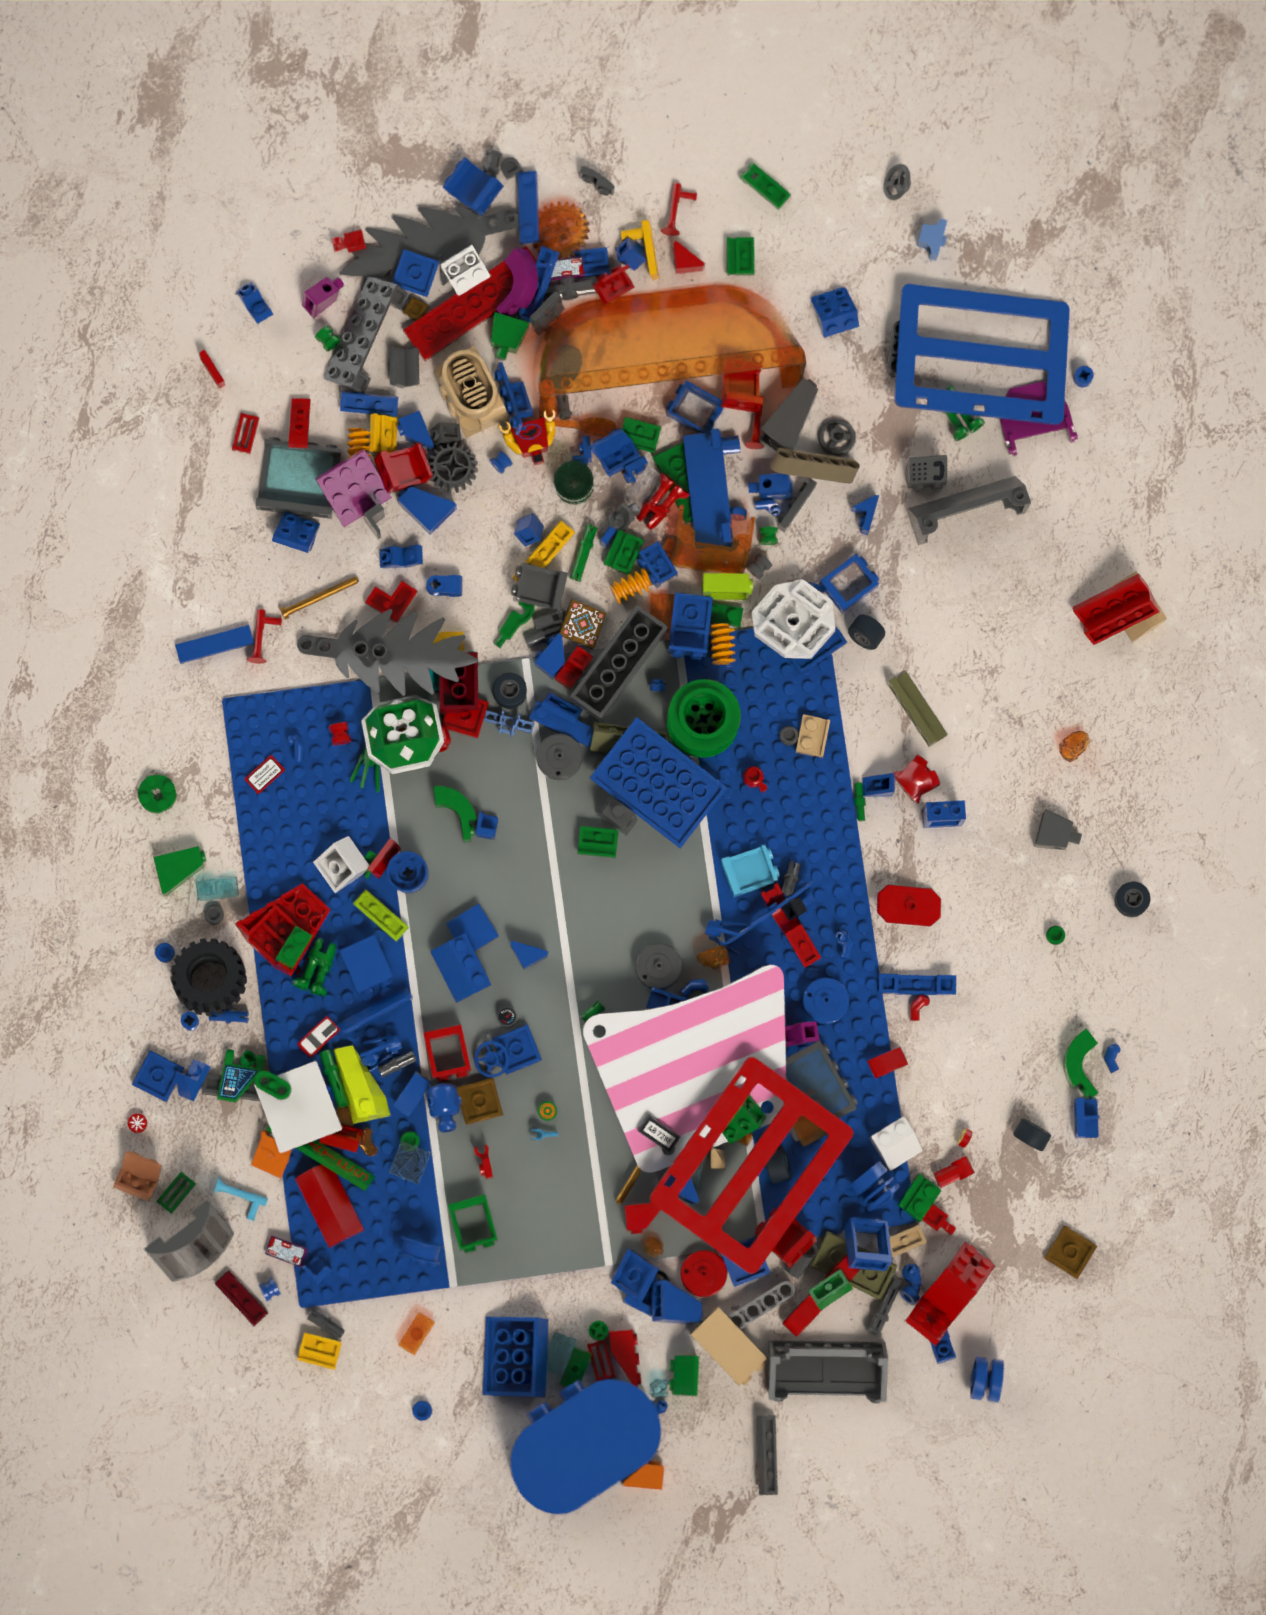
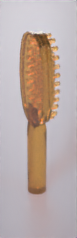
(591, 426)

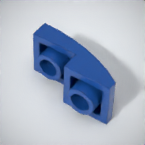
(412, 1094)
(943, 1350)

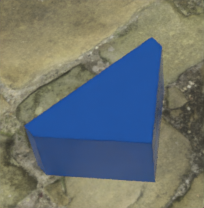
(879, 785)
(527, 954)

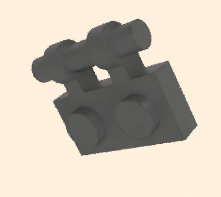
(547, 313)

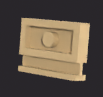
(812, 736)

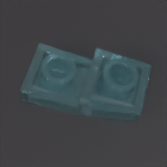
(217, 889)

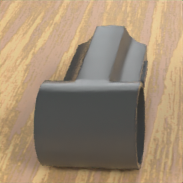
(800, 1266)

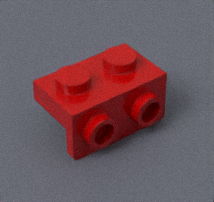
(613, 285)

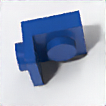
(584, 449)
(636, 467)

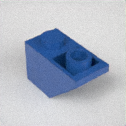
(552, 658)

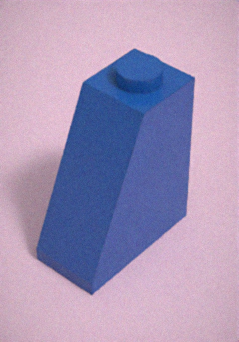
(426, 508)
(674, 1305)

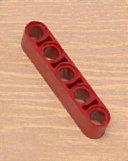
(808, 1309)

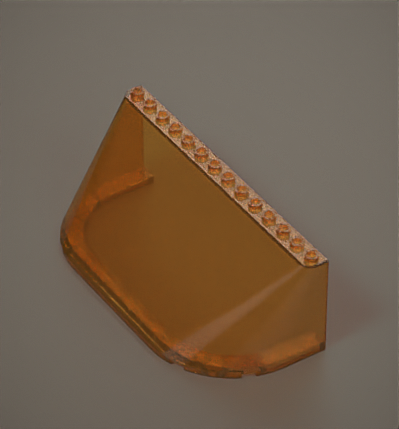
(663, 340)

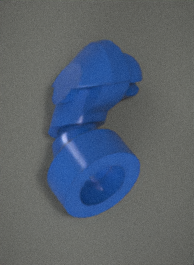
(911, 1273)

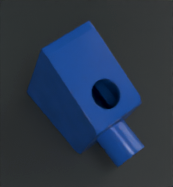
(780, 486)

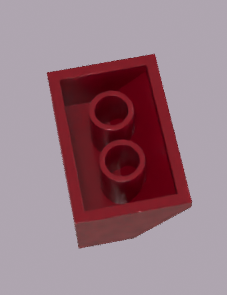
(461, 695)

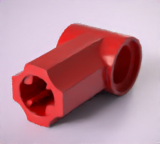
(958, 1170)

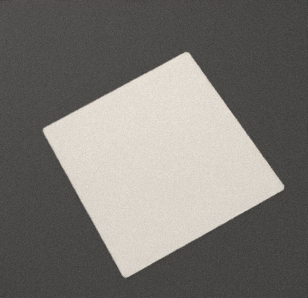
(305, 1114)

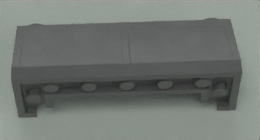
(1009, 491)
(827, 1369)

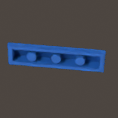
(375, 1011)

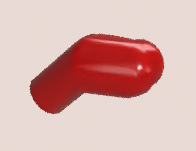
(917, 1004)

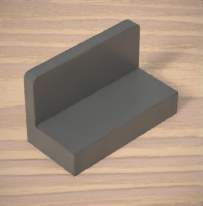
(404, 367)
(372, 517)

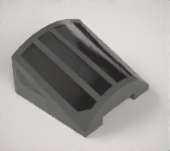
(194, 1246)

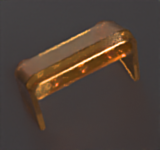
(707, 557)

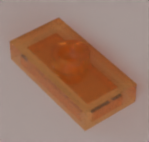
(416, 1333)

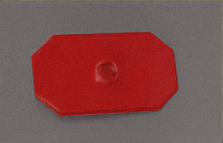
(908, 905)

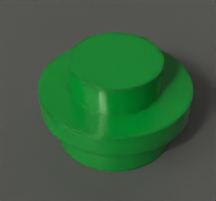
(1055, 935)

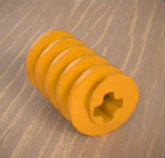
(358, 441)
(631, 586)
(722, 644)

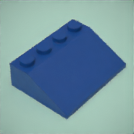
(515, 1356)

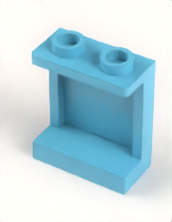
(750, 870)

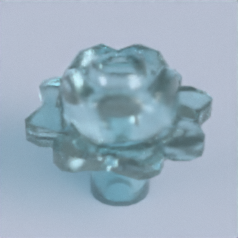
(659, 1388)

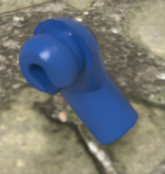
(768, 504)

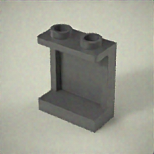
(539, 586)

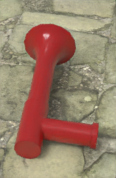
(670, 229)
(754, 442)
(260, 621)

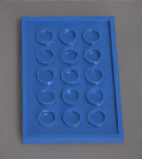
(658, 782)

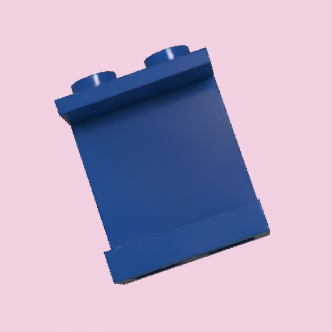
(472, 186)

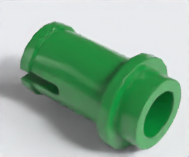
(594, 1010)

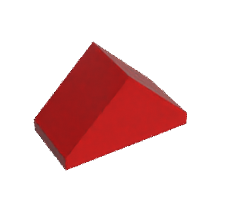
(685, 260)

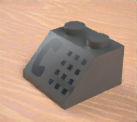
(927, 472)

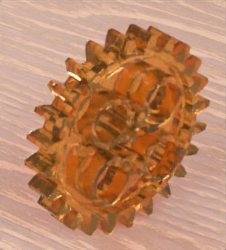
(564, 216)

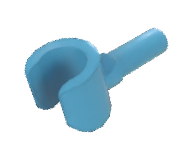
(540, 1134)

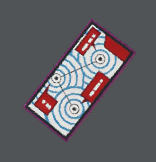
(568, 268)
(286, 1251)

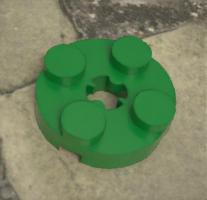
(166, 788)

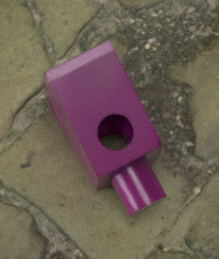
(321, 296)

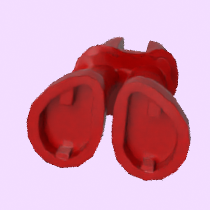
(661, 511)

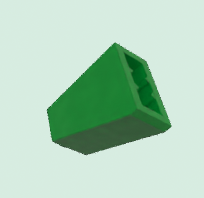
(178, 867)

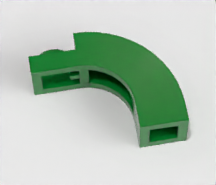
(1073, 1063)

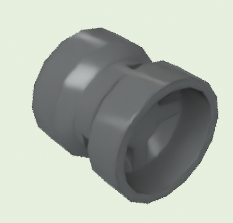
(759, 566)

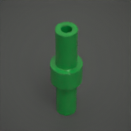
(859, 802)

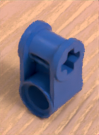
(447, 585)

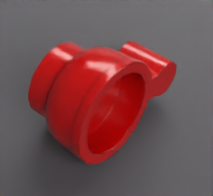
(754, 777)

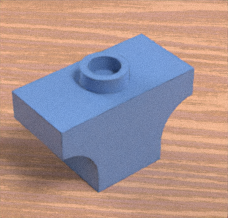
(932, 238)

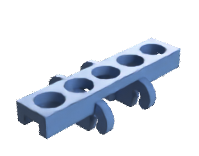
(513, 726)

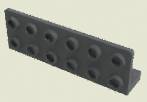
(361, 332)

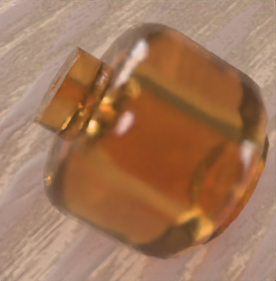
(653, 1247)

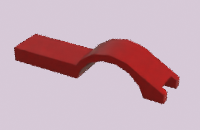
(792, 929)

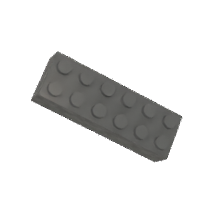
(618, 663)

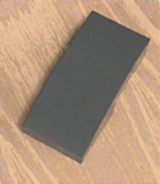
(603, 185)

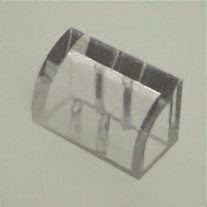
(644, 487)

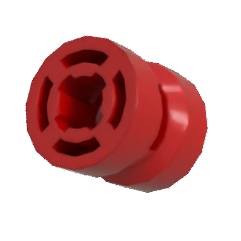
(339, 733)

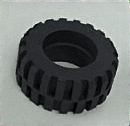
(195, 957)

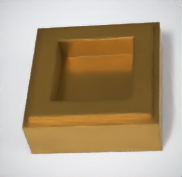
(415, 308)

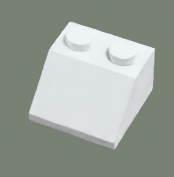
(341, 864)
(896, 1143)

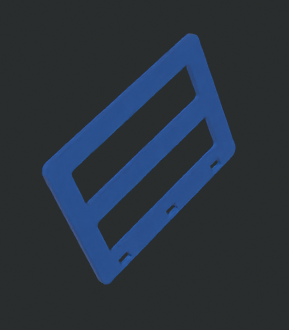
(1052, 361)

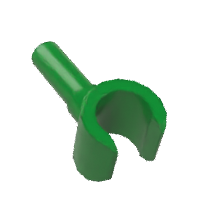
(369, 857)

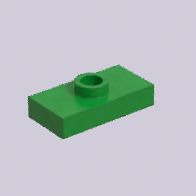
(576, 1366)

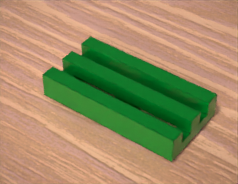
(181, 1198)

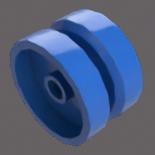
(984, 1379)

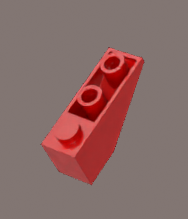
(623, 1350)

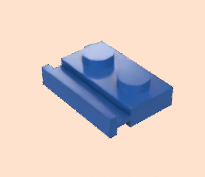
(594, 261)

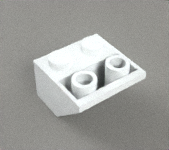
(464, 270)

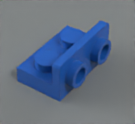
(656, 564)

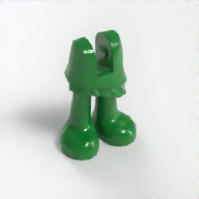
(972, 424)
(324, 962)

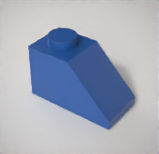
(415, 430)

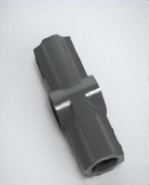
(571, 288)

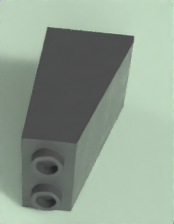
(789, 419)

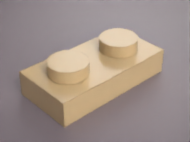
(907, 1240)

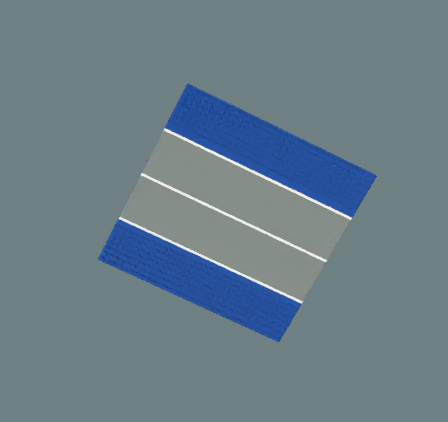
(594, 917)

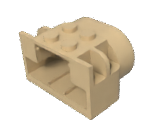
(475, 406)

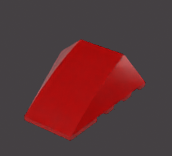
(272, 925)

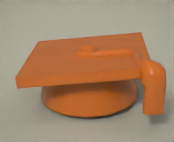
(268, 1156)

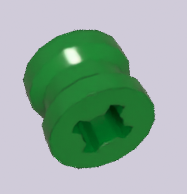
(768, 535)
(596, 1328)

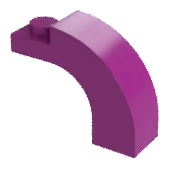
(524, 282)
(801, 1034)

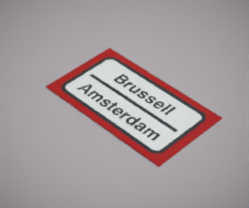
(264, 774)

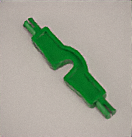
(513, 622)

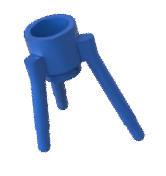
(715, 929)
(390, 1044)

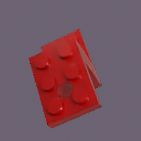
(950, 1293)

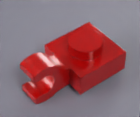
(352, 241)
(485, 1167)
(937, 1218)

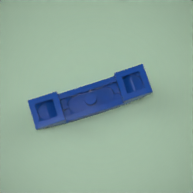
(917, 984)

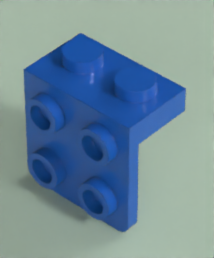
(835, 312)
(615, 451)

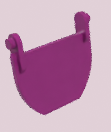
(1018, 430)

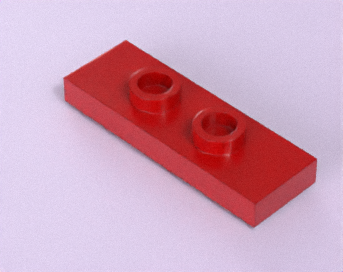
(299, 423)

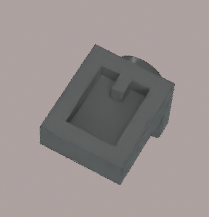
(445, 433)

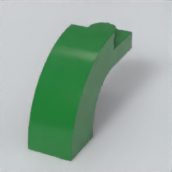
(454, 800)

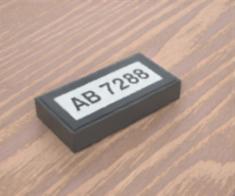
(659, 1133)

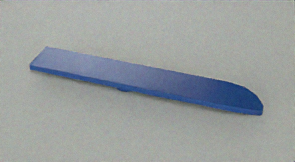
(771, 909)

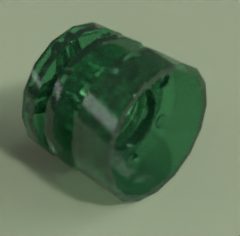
(566, 474)

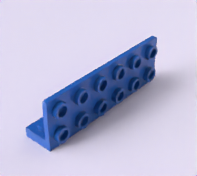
(708, 488)

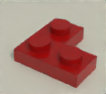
(397, 602)

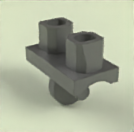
(623, 516)

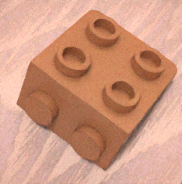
(138, 1176)

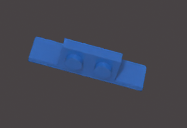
(515, 398)

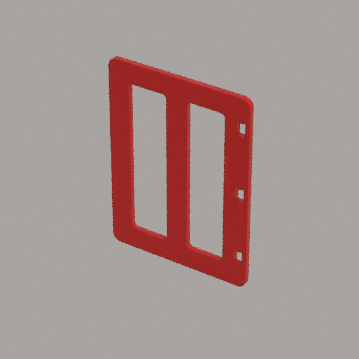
(710, 1225)

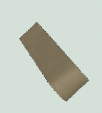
(814, 465)

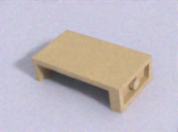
(729, 1346)

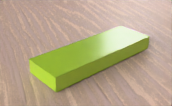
(381, 915)

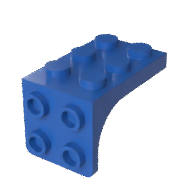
(690, 626)

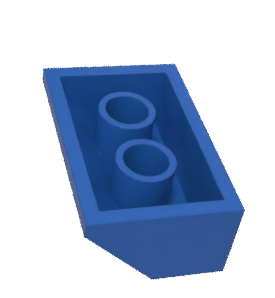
(460, 967)

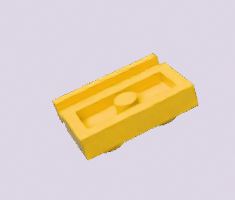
(383, 433)
(319, 1351)

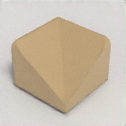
(717, 1159)

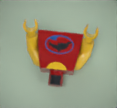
(533, 437)

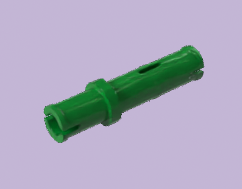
(583, 552)
(331, 1071)

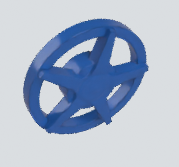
(492, 1059)

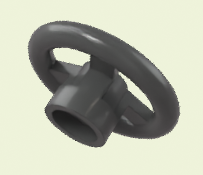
(900, 182)
(837, 430)

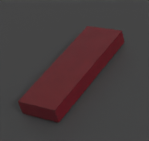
(241, 1298)

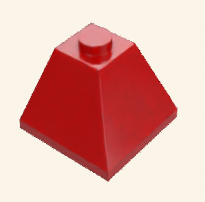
(639, 1217)

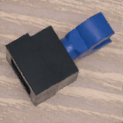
(797, 906)

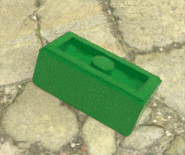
(830, 1289)

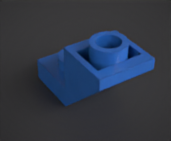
(254, 302)
(401, 557)

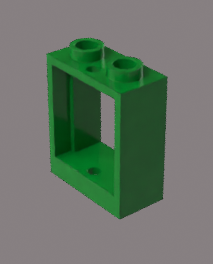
(469, 1203)

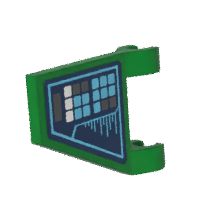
(237, 1078)

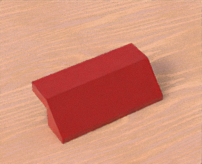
(1116, 609)

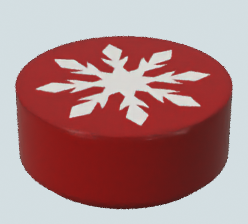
(137, 1123)

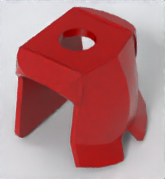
(917, 779)

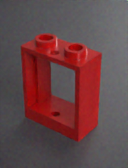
(444, 1033)

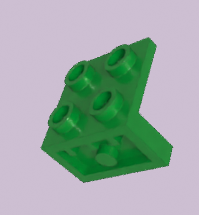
(745, 1121)

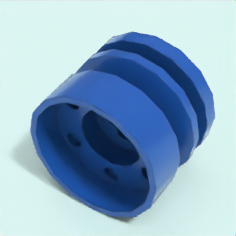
(398, 866)
(874, 1186)

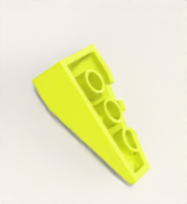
(363, 1092)

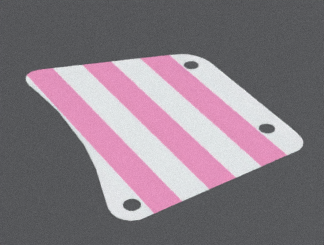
(685, 1055)

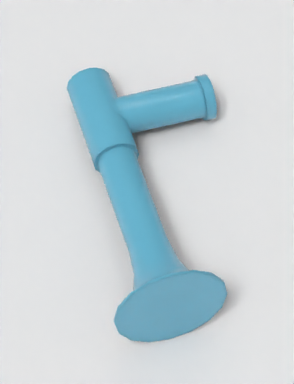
(254, 1198)

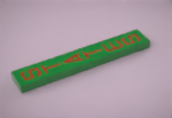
(336, 1163)

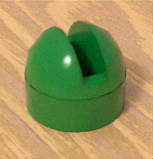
(250, 1055)

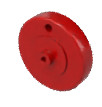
(704, 1273)

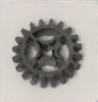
(454, 451)

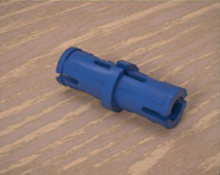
(230, 1016)

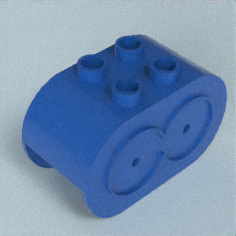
(584, 1444)

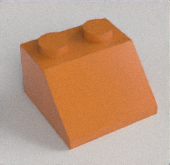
(648, 1476)

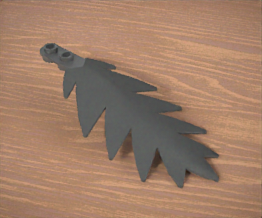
(446, 238)
(368, 651)

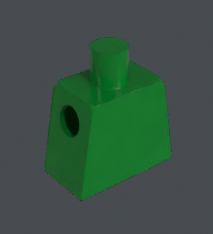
(507, 335)

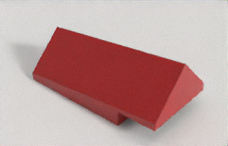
(329, 1204)

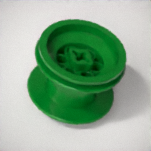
(701, 693)

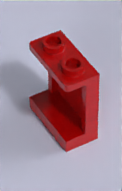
(741, 391)
(403, 468)
(793, 1243)

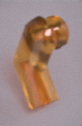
(366, 1143)

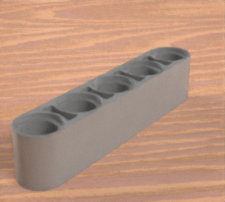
(761, 1307)

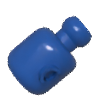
(443, 1105)

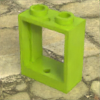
(727, 586)

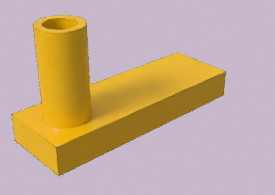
(646, 233)

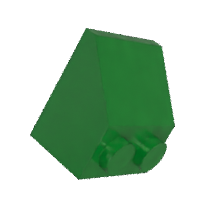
(684, 1376)

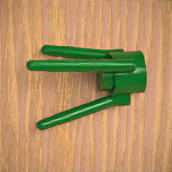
(367, 763)

